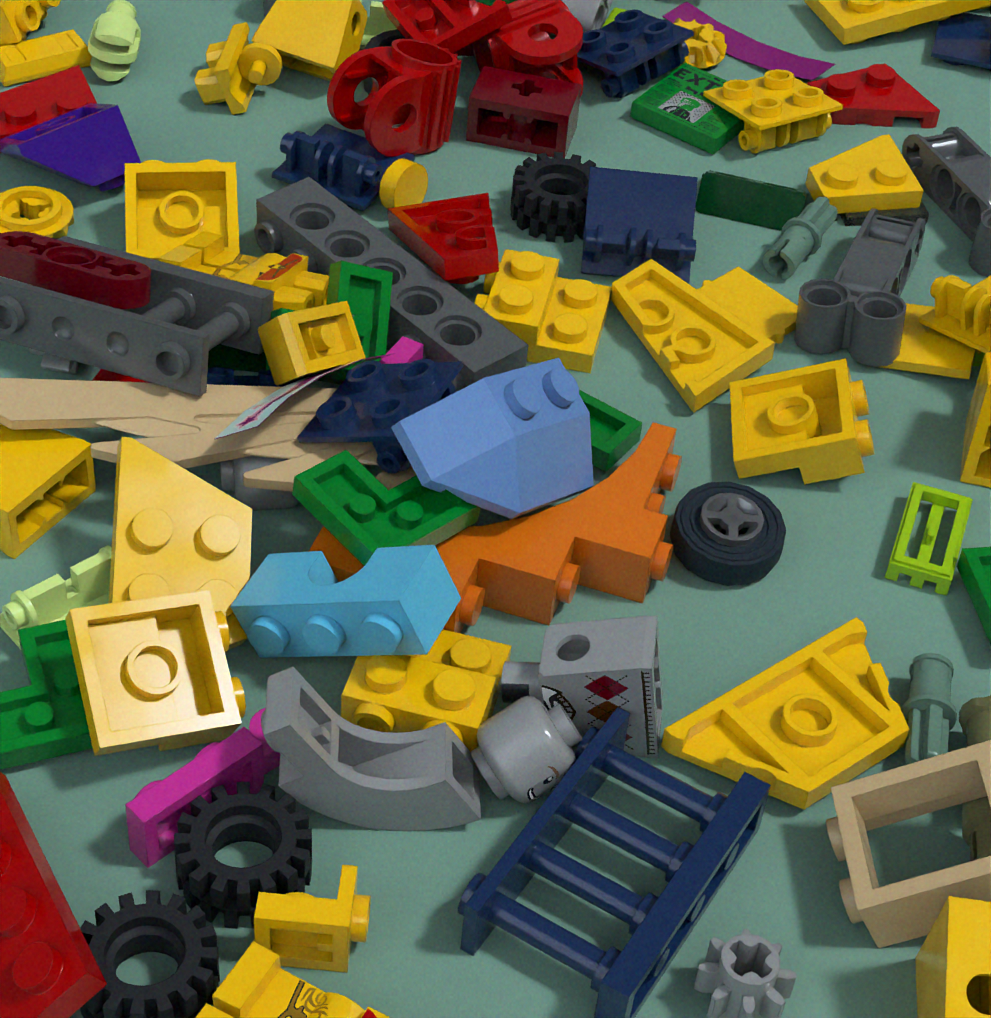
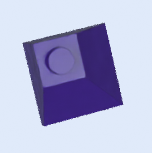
(78, 145)

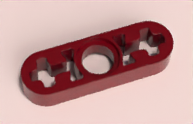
(74, 270)

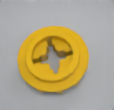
(705, 47)
(46, 208)

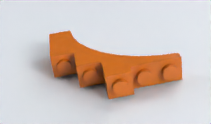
(530, 563)

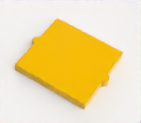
(753, 303)
(931, 351)

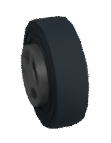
(727, 533)

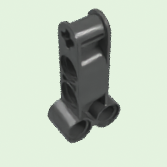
(958, 180)
(863, 300)

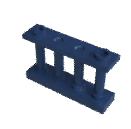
(656, 923)

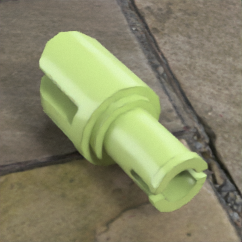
(114, 41)

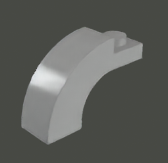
(366, 774)

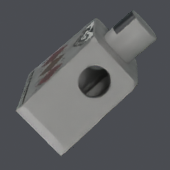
(593, 672)

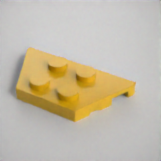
(176, 534)
(799, 722)

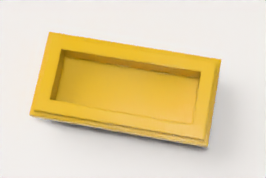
(42, 57)

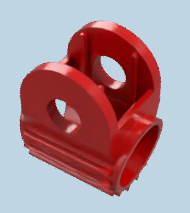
(527, 47)
(410, 86)

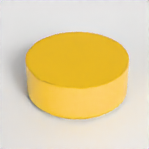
(403, 184)

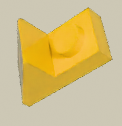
(310, 341)

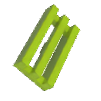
(920, 568)

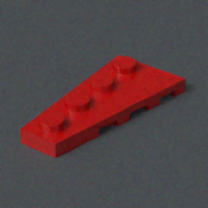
(42, 950)

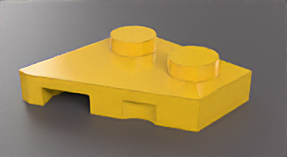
(866, 178)

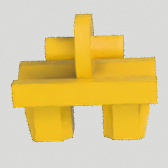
(237, 69)

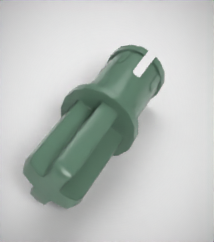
(800, 238)
(929, 707)

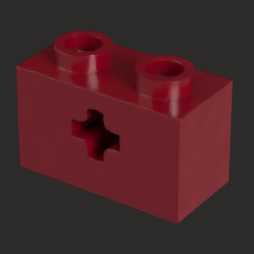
(523, 111)

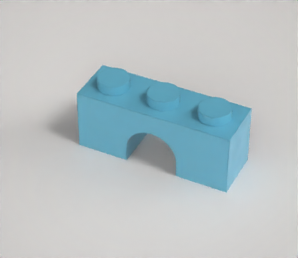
(384, 609)

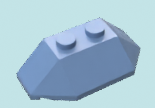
(505, 440)

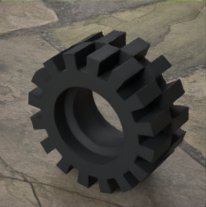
(551, 196)
(238, 820)
(159, 930)

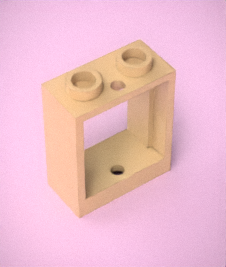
(912, 905)

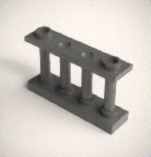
(154, 343)

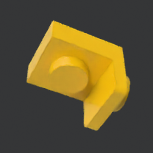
(312, 929)

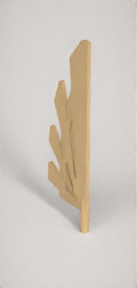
(185, 424)

